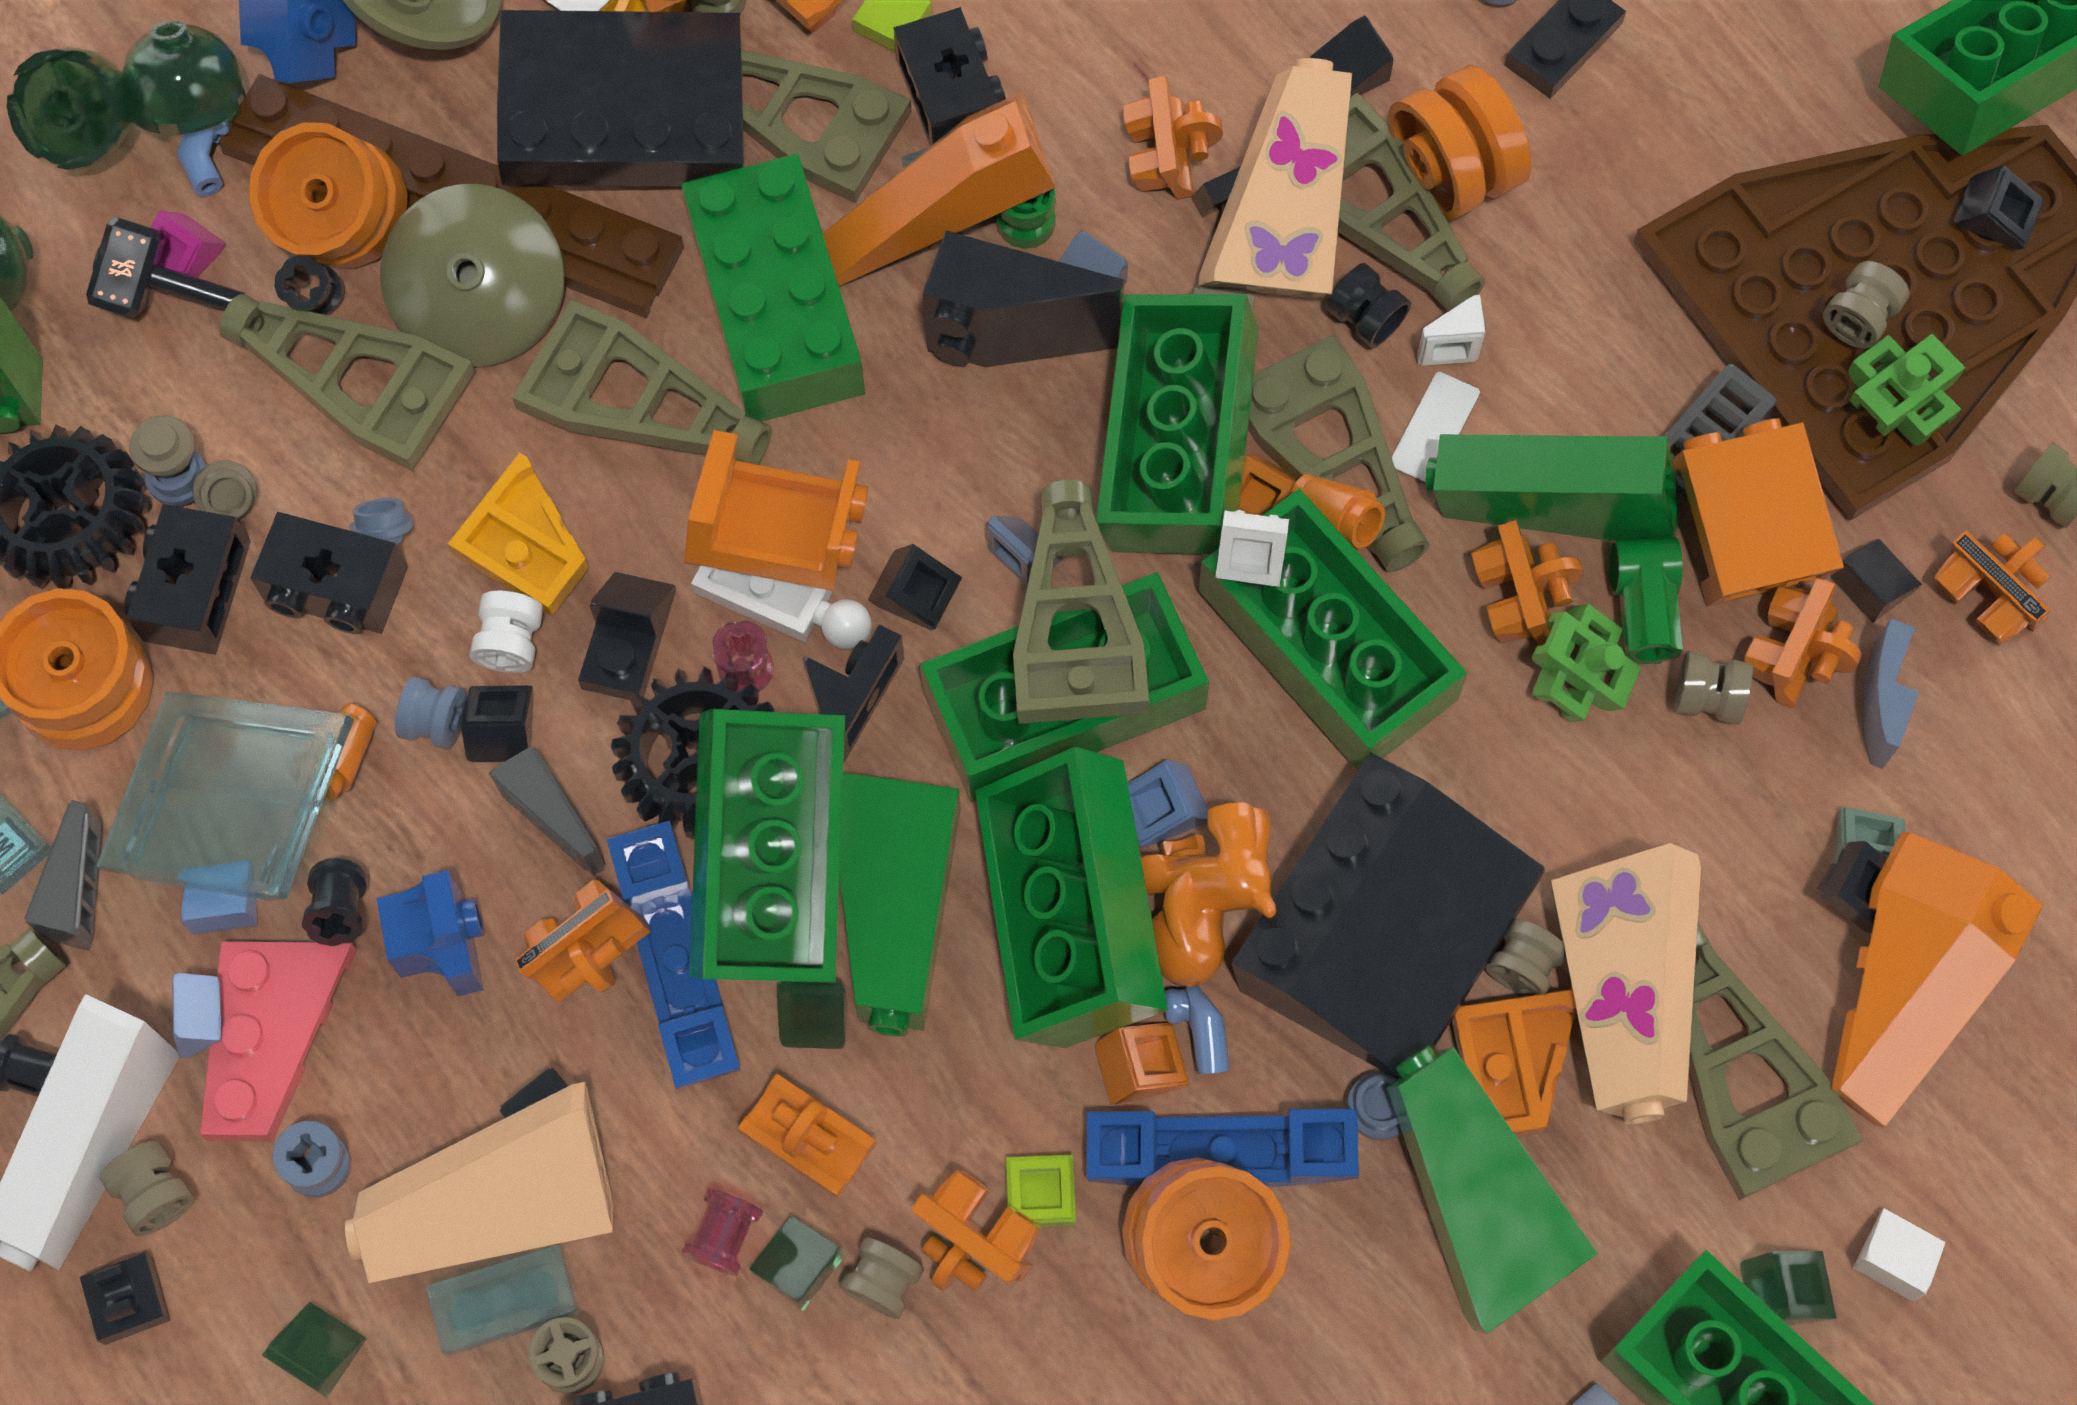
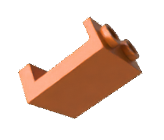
(1758, 511)
(773, 519)

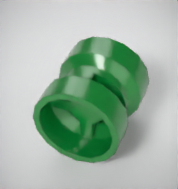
(1029, 222)

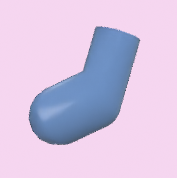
(196, 162)
(1206, 1024)

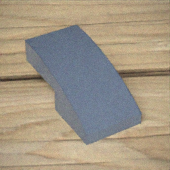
(1885, 702)

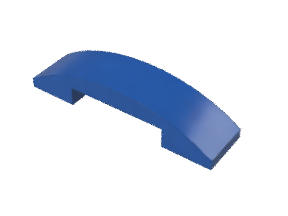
(686, 1007)
(1276, 1150)

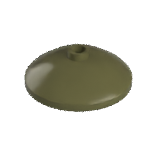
(428, 22)
(515, 282)

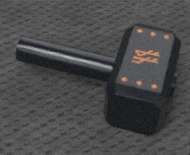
(129, 268)

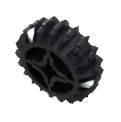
(62, 473)
(663, 716)

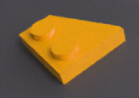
(521, 539)

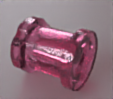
(744, 640)
(722, 1232)

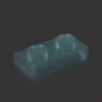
(501, 1300)

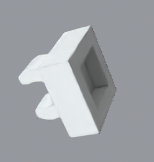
(1252, 548)

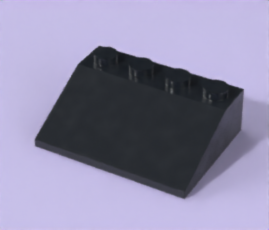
(618, 97)
(1386, 918)

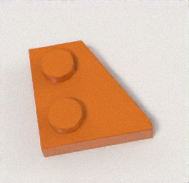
(1517, 1053)

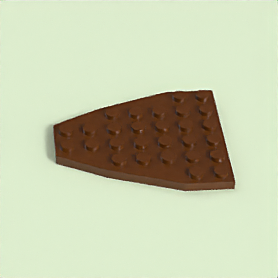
(1780, 240)

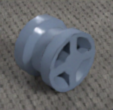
(430, 713)
(323, 1167)

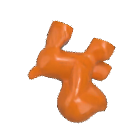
(1205, 887)

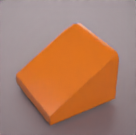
(1263, 485)
(1141, 1062)

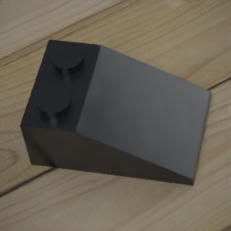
(1015, 306)

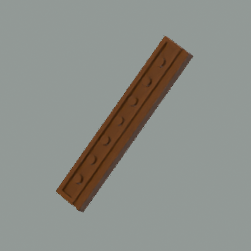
(601, 248)

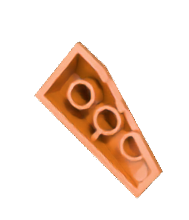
(957, 182)
(1934, 955)

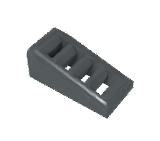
(1731, 398)
(537, 796)
(67, 888)

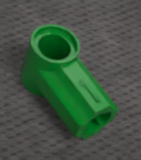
(1647, 580)

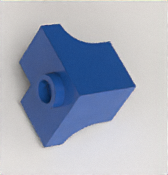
(297, 35)
(433, 932)

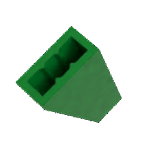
(1559, 483)
(894, 893)
(1487, 1198)

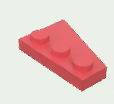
(269, 1016)

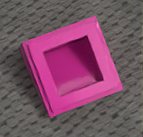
(187, 244)

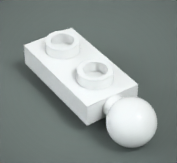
(785, 606)

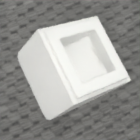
(1454, 336)
(1900, 1256)

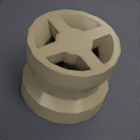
(1526, 959)
(881, 1278)
(560, 1343)

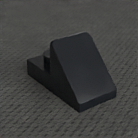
(626, 636)
(857, 696)

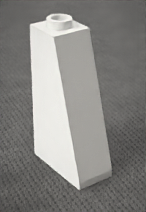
(81, 1122)

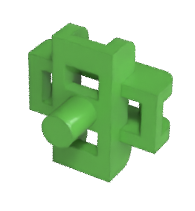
(1910, 378)
(1596, 656)

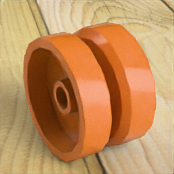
(1462, 140)
(326, 195)
(72, 669)
(1246, 1246)

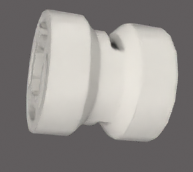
(506, 631)

